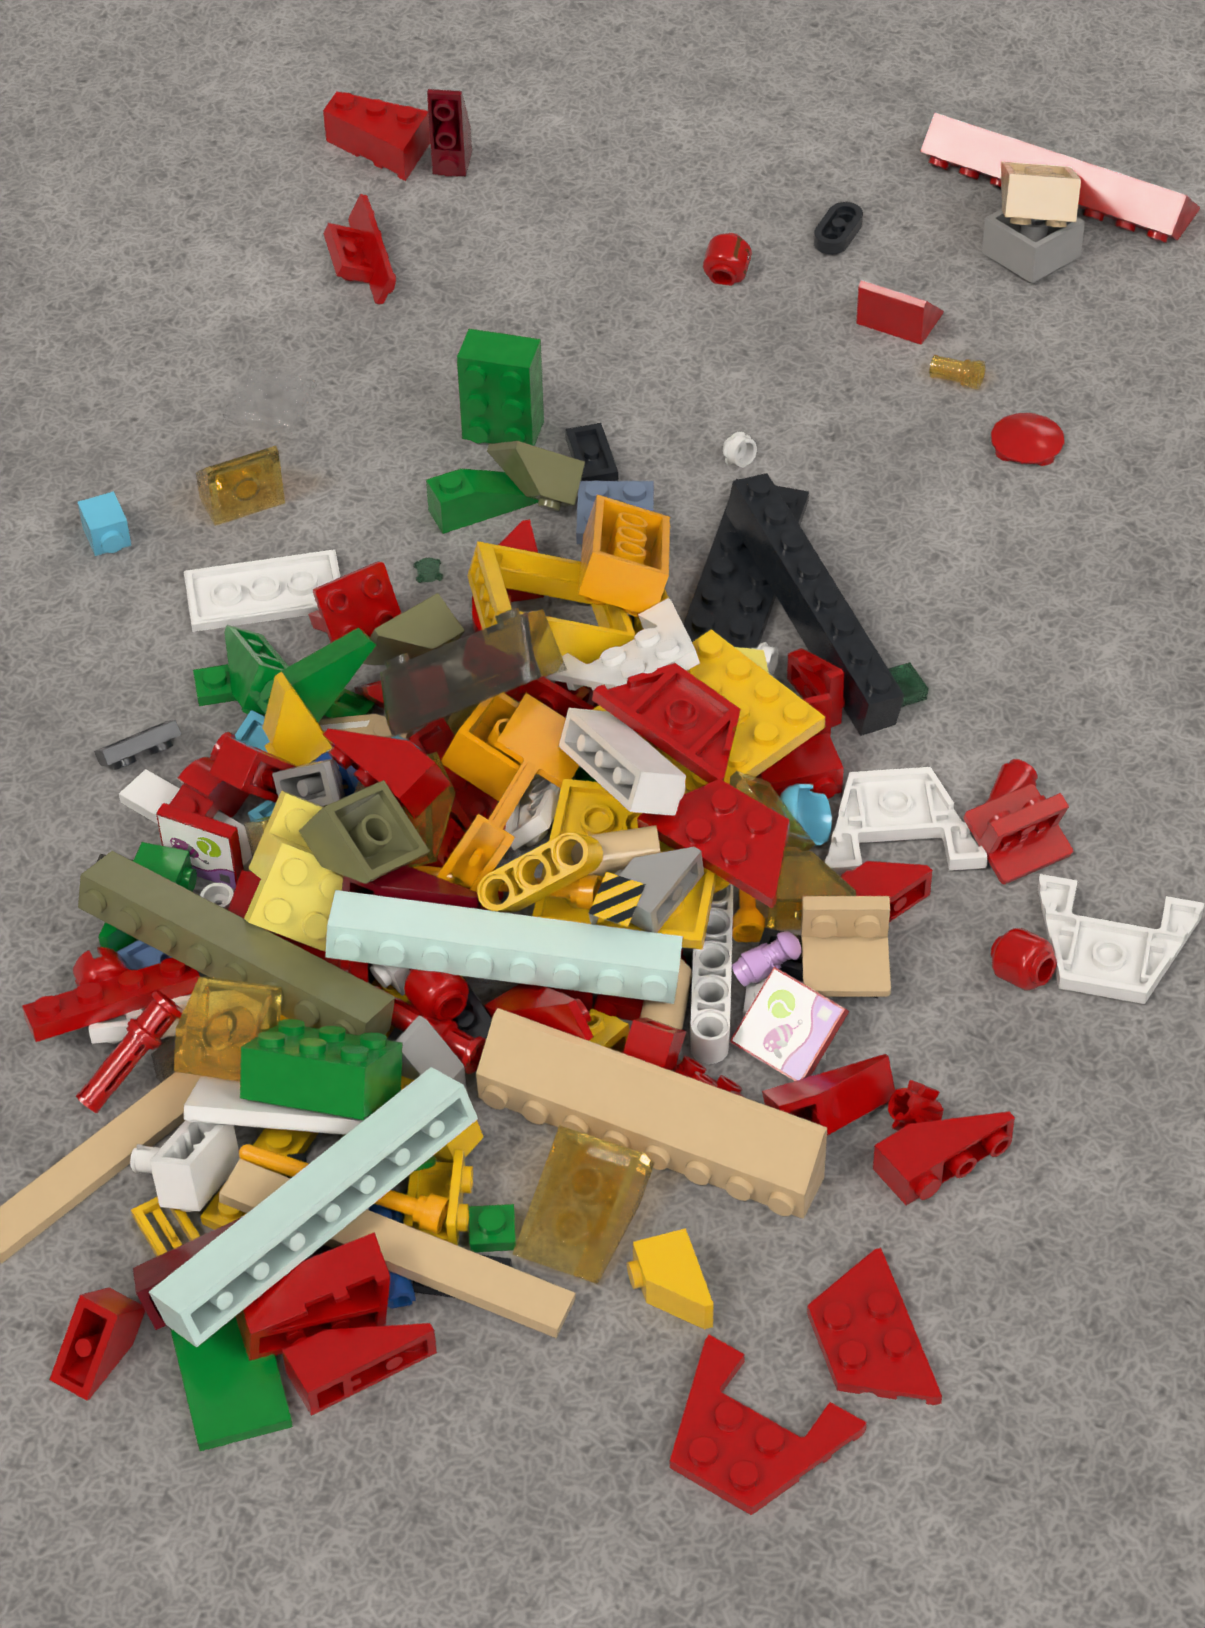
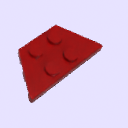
(677, 717)
(735, 834)
(871, 1335)

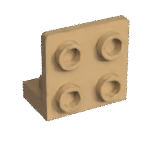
(846, 945)

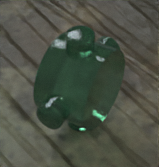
(428, 570)

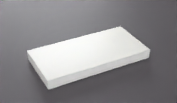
(257, 589)
(220, 1103)

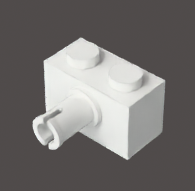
(189, 1164)

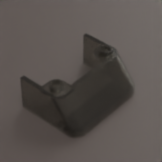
(469, 670)

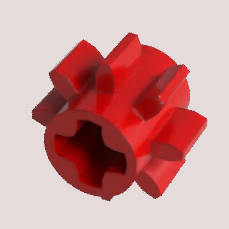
(914, 1105)

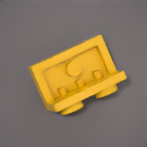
(448, 1181)

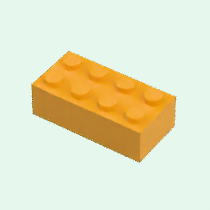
(624, 556)

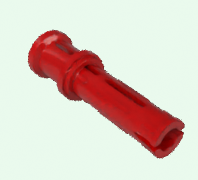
(142, 1035)
(464, 1046)

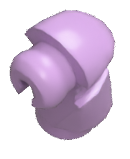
(758, 962)

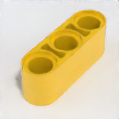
(559, 872)

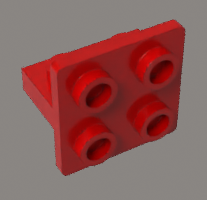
(355, 601)
(1020, 832)

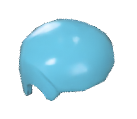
(810, 810)

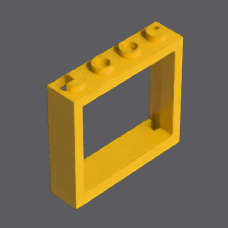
(504, 567)

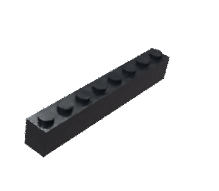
(814, 601)

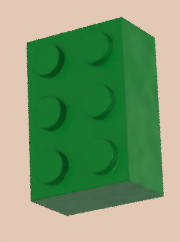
(500, 387)
(321, 1069)

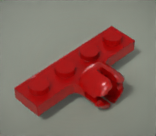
(469, 799)
(105, 992)

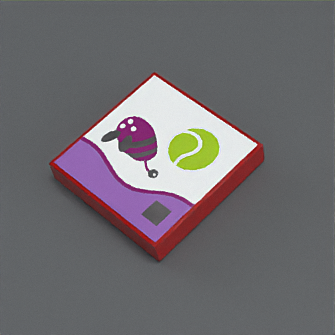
(211, 843)
(789, 1026)

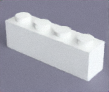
(622, 762)

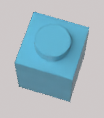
(104, 523)

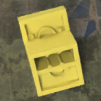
(293, 886)

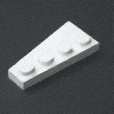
(533, 813)

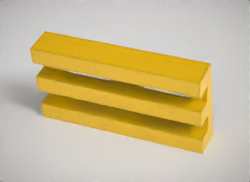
(152, 1206)

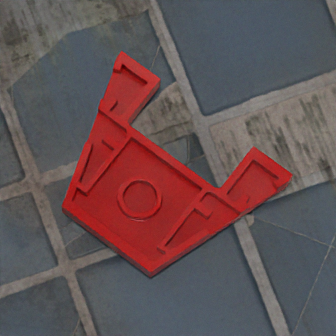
(741, 1451)

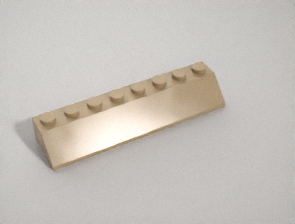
(663, 1114)

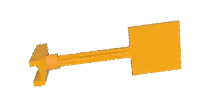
(532, 740)

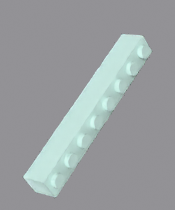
(503, 946)
(313, 1206)

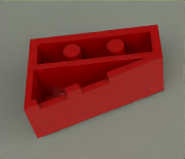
(378, 130)
(324, 1292)

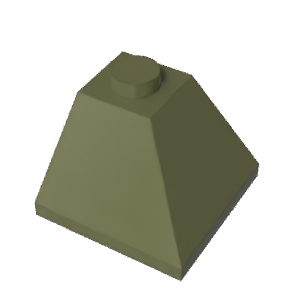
(540, 473)
(415, 632)
(364, 835)

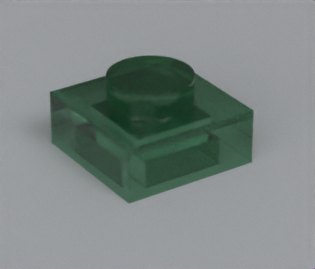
(910, 683)

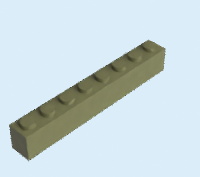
(229, 946)

